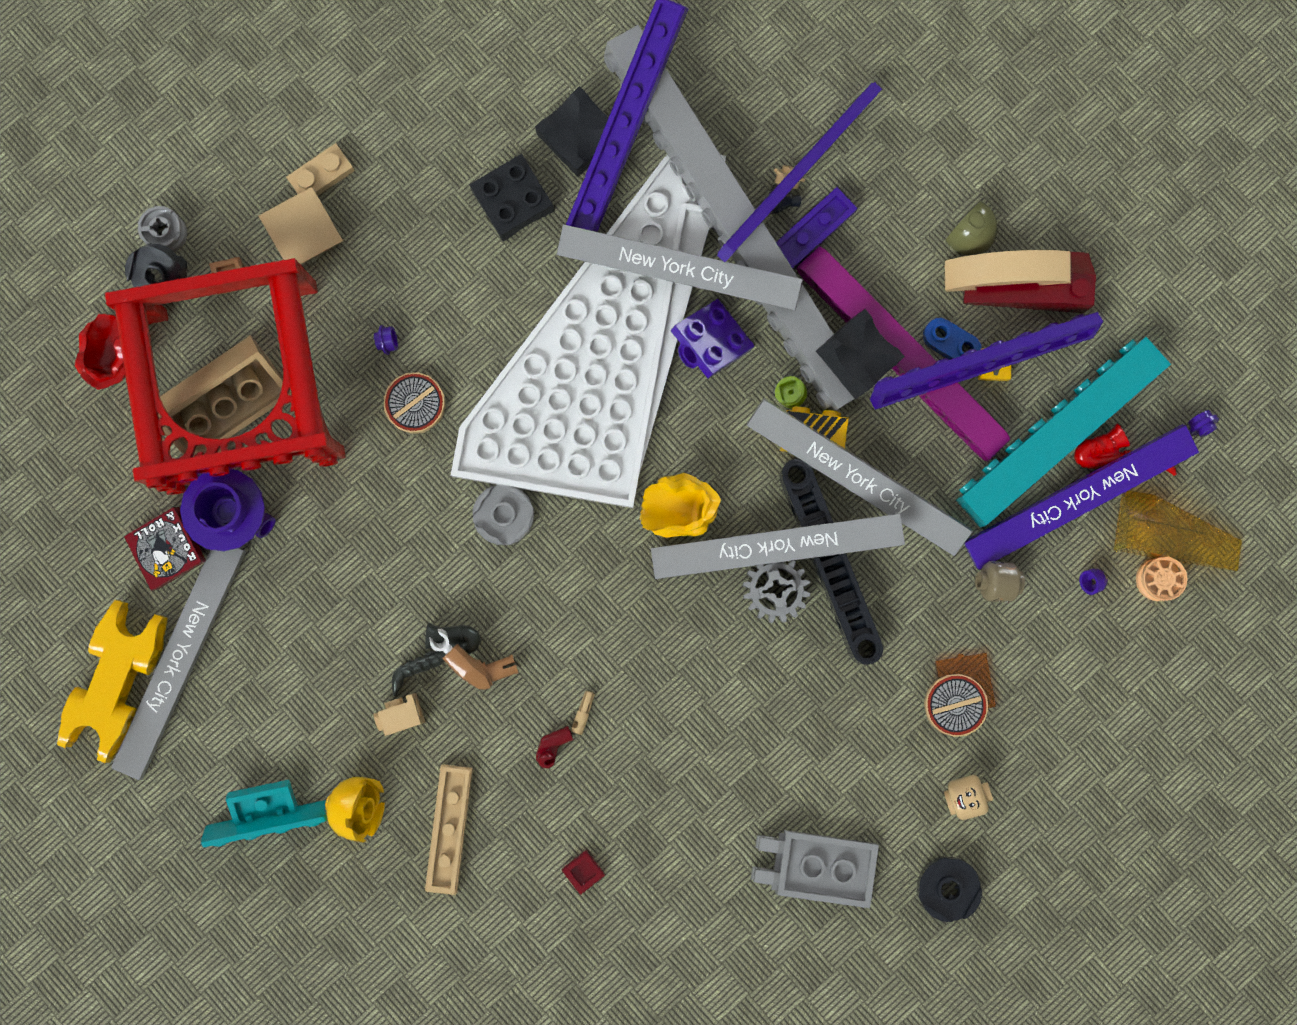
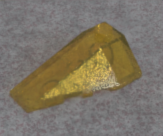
(1161, 529)

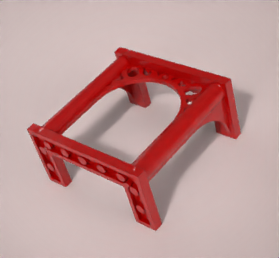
(309, 436)

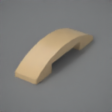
(1008, 268)

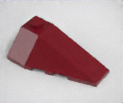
(1069, 297)

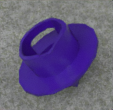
(222, 510)

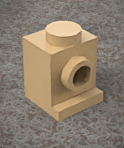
(399, 715)

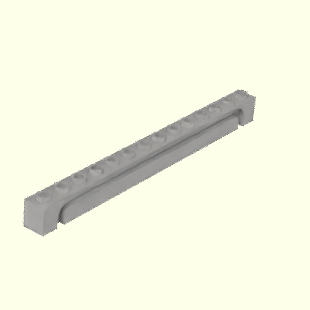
(726, 209)

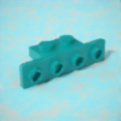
(262, 812)

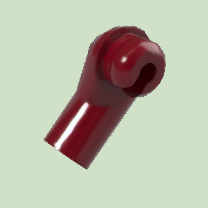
(549, 746)

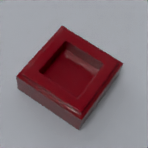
(583, 872)

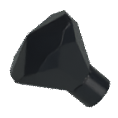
(789, 200)

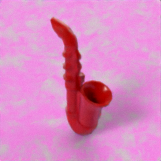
(1104, 449)

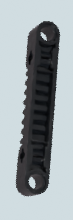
(833, 570)

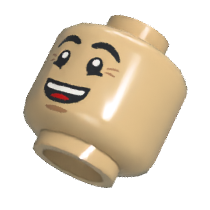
(968, 797)

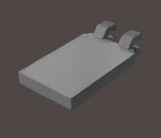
(819, 868)

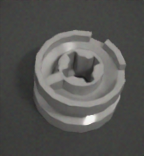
(153, 219)

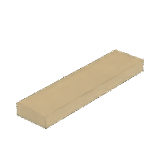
(449, 829)

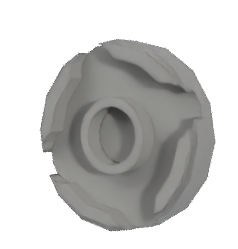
(503, 515)

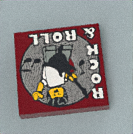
(164, 549)

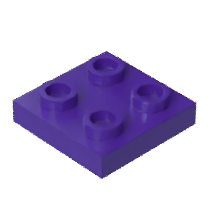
(711, 339)

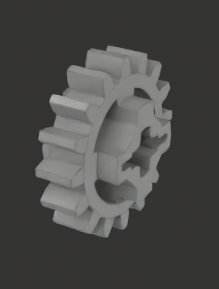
(779, 604)

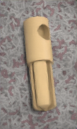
(583, 713)

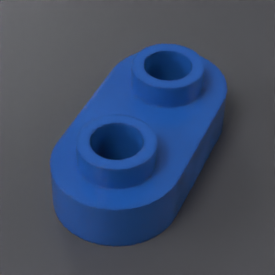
(951, 344)

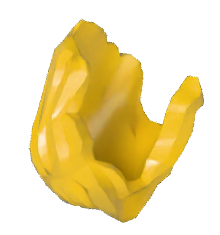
(679, 506)

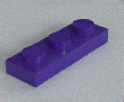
(816, 227)

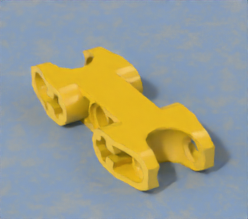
(105, 700)

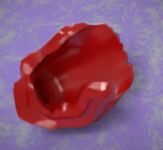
(100, 353)

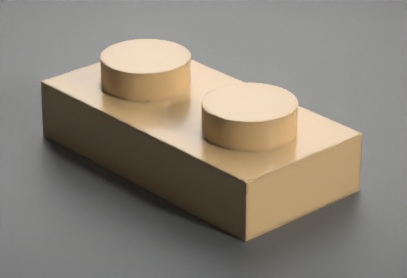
(321, 171)

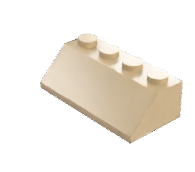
(224, 394)

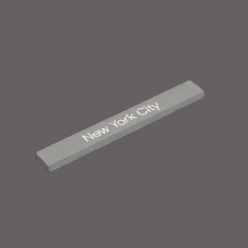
(680, 267)
(858, 476)
(778, 546)
(177, 662)

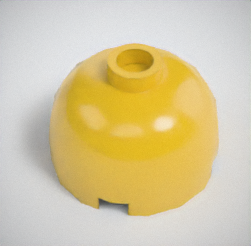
(355, 808)

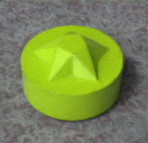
(790, 392)

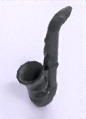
(463, 635)

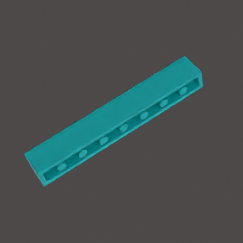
(1062, 432)

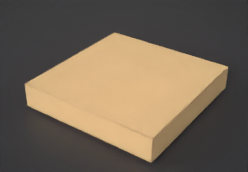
(301, 227)

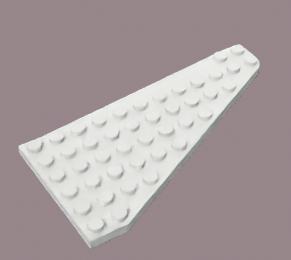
(590, 376)

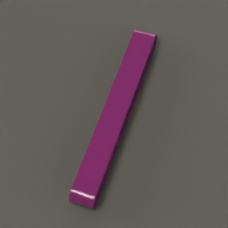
(951, 402)

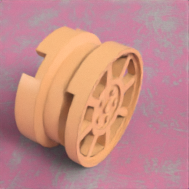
(1161, 579)

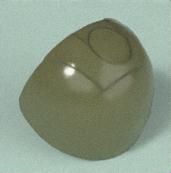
(975, 231)

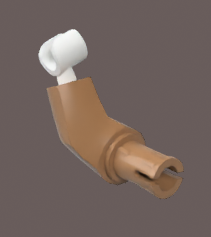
(471, 669)

